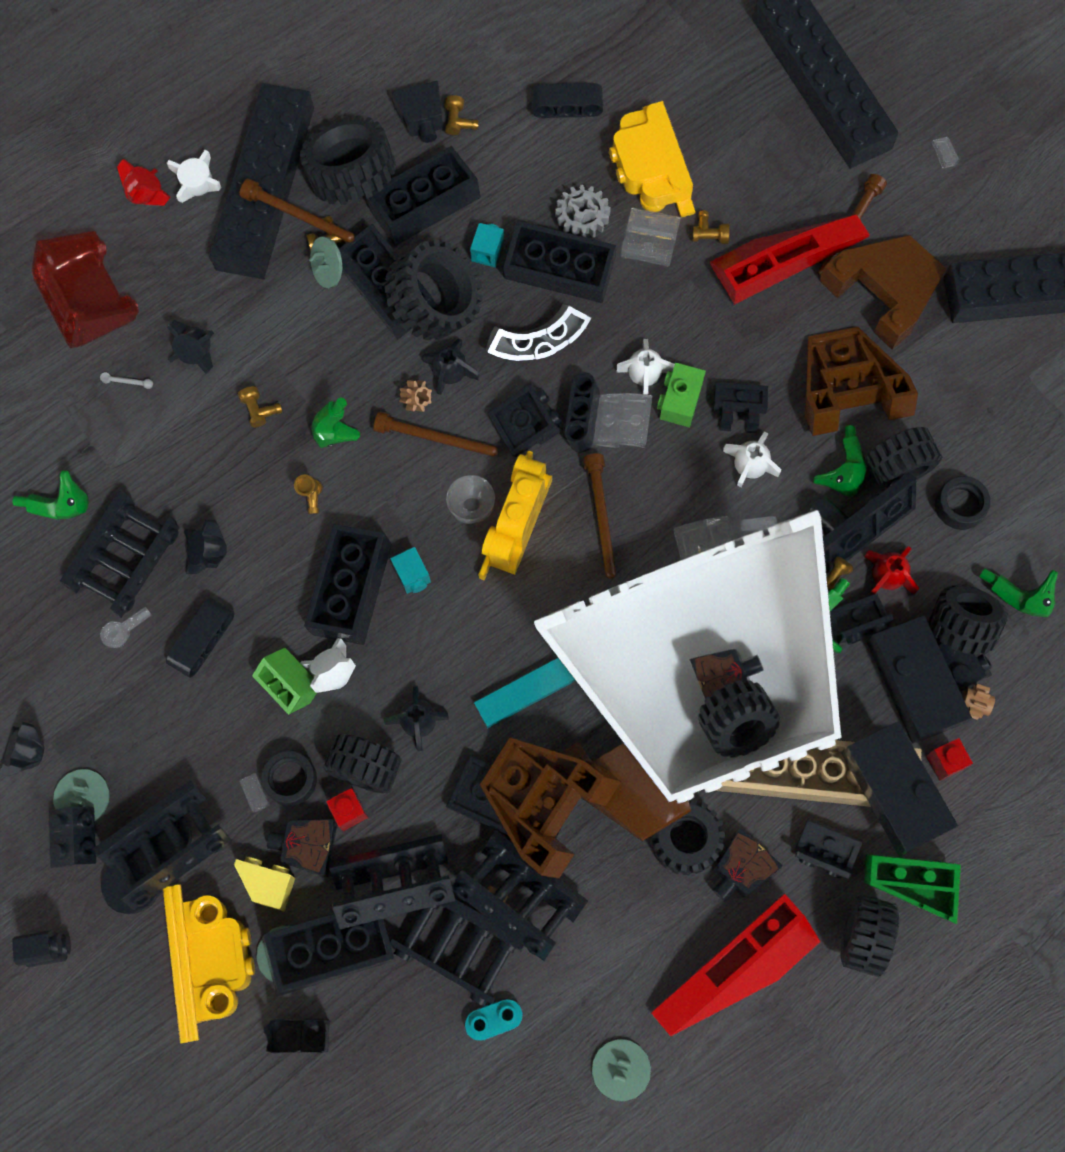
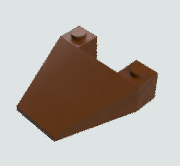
(897, 273)
(852, 372)
(536, 793)
(637, 801)

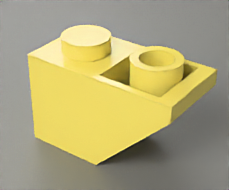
(266, 885)

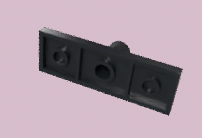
(851, 534)

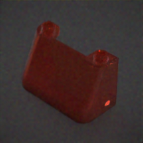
(79, 288)

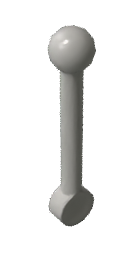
(107, 378)

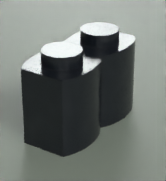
(40, 948)

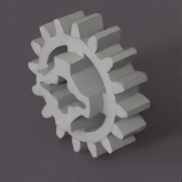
(583, 212)

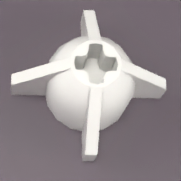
(194, 177)
(645, 367)
(752, 459)
(330, 668)

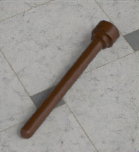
(873, 187)
(251, 191)
(385, 423)
(594, 465)

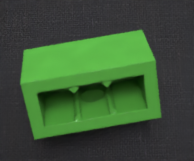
(682, 394)
(285, 680)

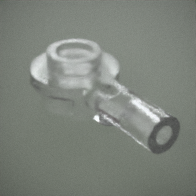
(116, 633)

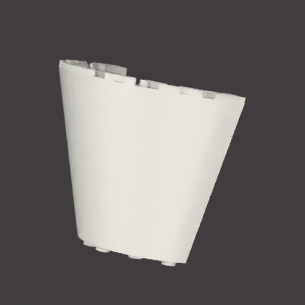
(746, 596)

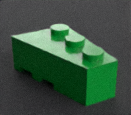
(917, 881)

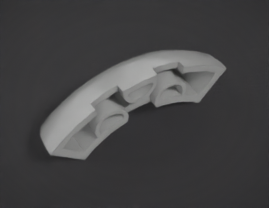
(541, 341)

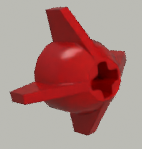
(141, 185)
(891, 571)

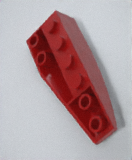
(781, 255)
(742, 967)

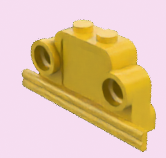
(652, 160)
(508, 540)
(206, 959)

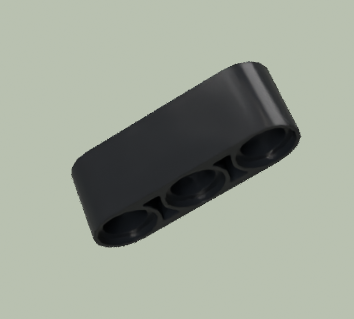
(567, 100)
(580, 401)
(200, 637)

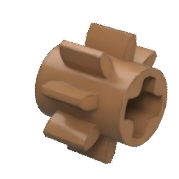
(415, 395)
(978, 701)

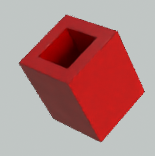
(949, 759)
(347, 809)

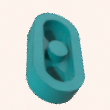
(493, 1020)

